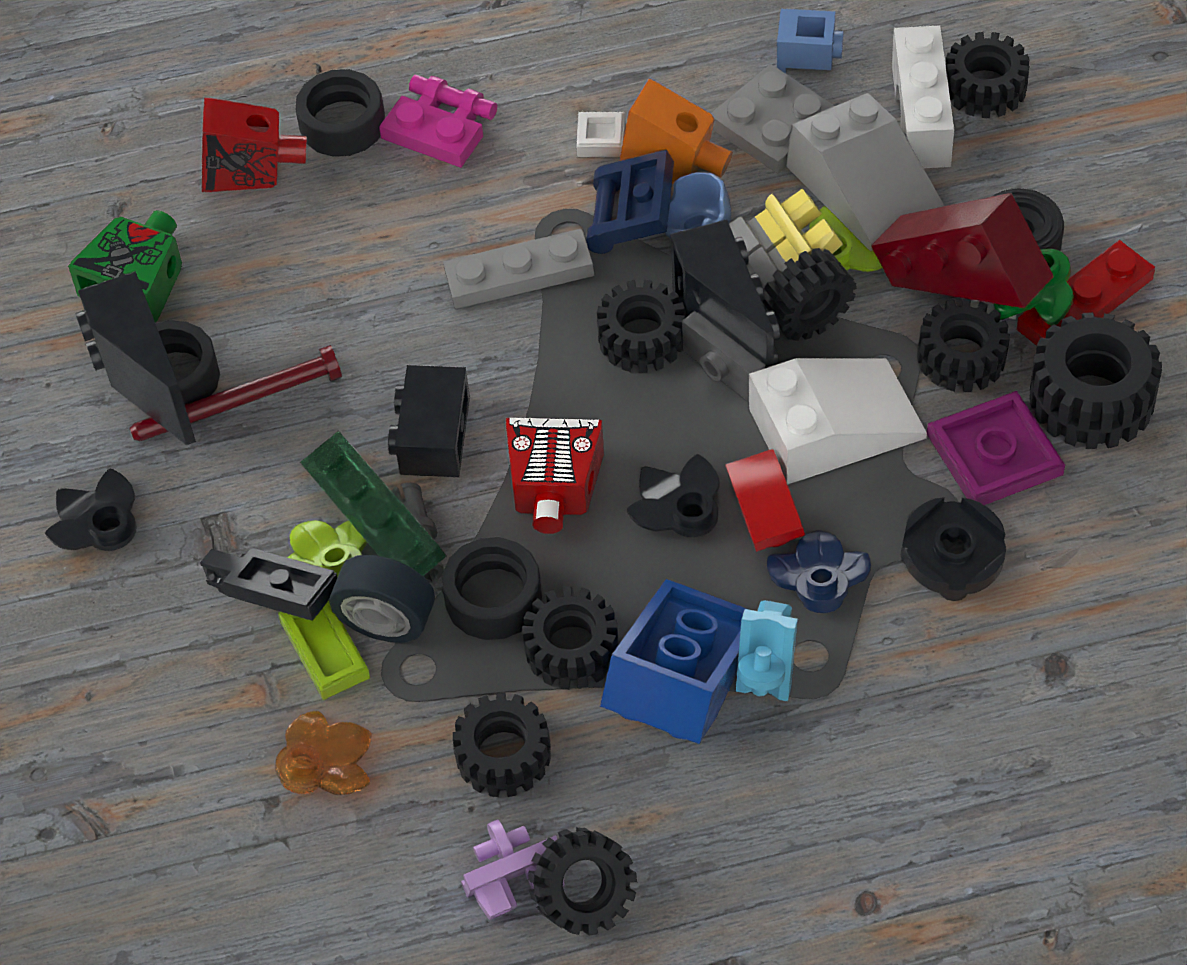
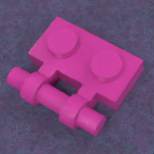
(434, 131)

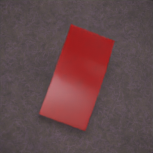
(765, 500)

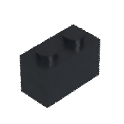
(431, 421)

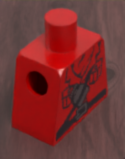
(244, 146)

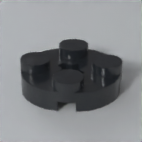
(948, 572)

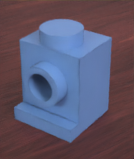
(807, 40)

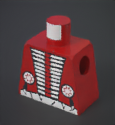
(554, 467)

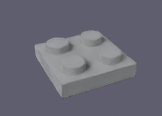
(763, 113)

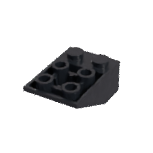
(716, 283)

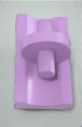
(490, 881)

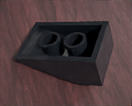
(132, 351)

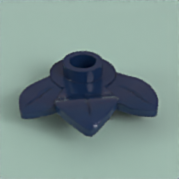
(819, 571)

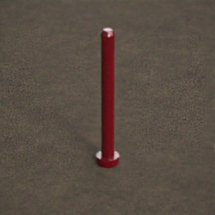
(248, 392)

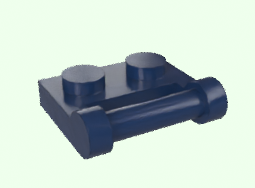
(643, 200)

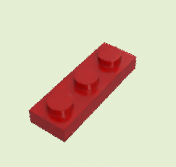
(1097, 288)

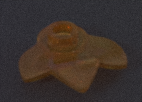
(323, 756)

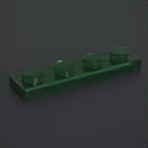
(371, 505)

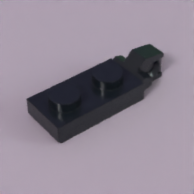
(271, 581)

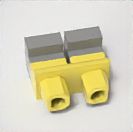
(778, 234)

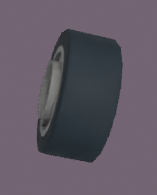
(382, 598)

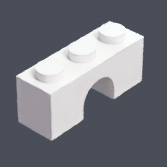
(923, 93)

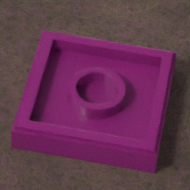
(995, 449)

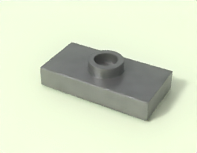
(719, 354)

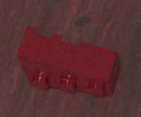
(966, 252)

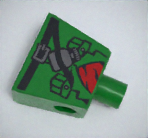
(132, 247)

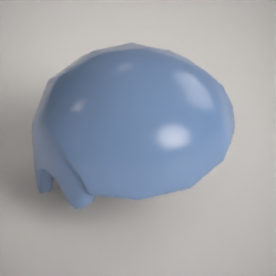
(697, 202)

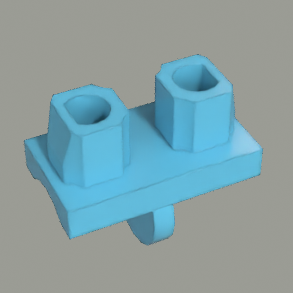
(767, 650)

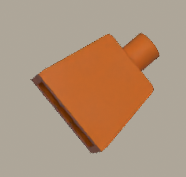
(671, 123)

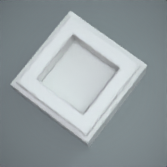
(600, 134)

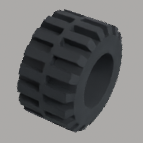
(1102, 350)

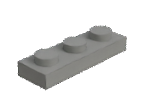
(518, 268)

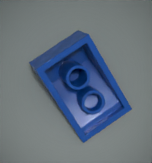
(676, 662)

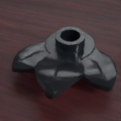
(672, 497)
(89, 514)

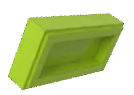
(326, 651)

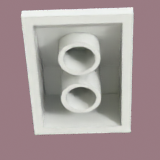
(831, 412)

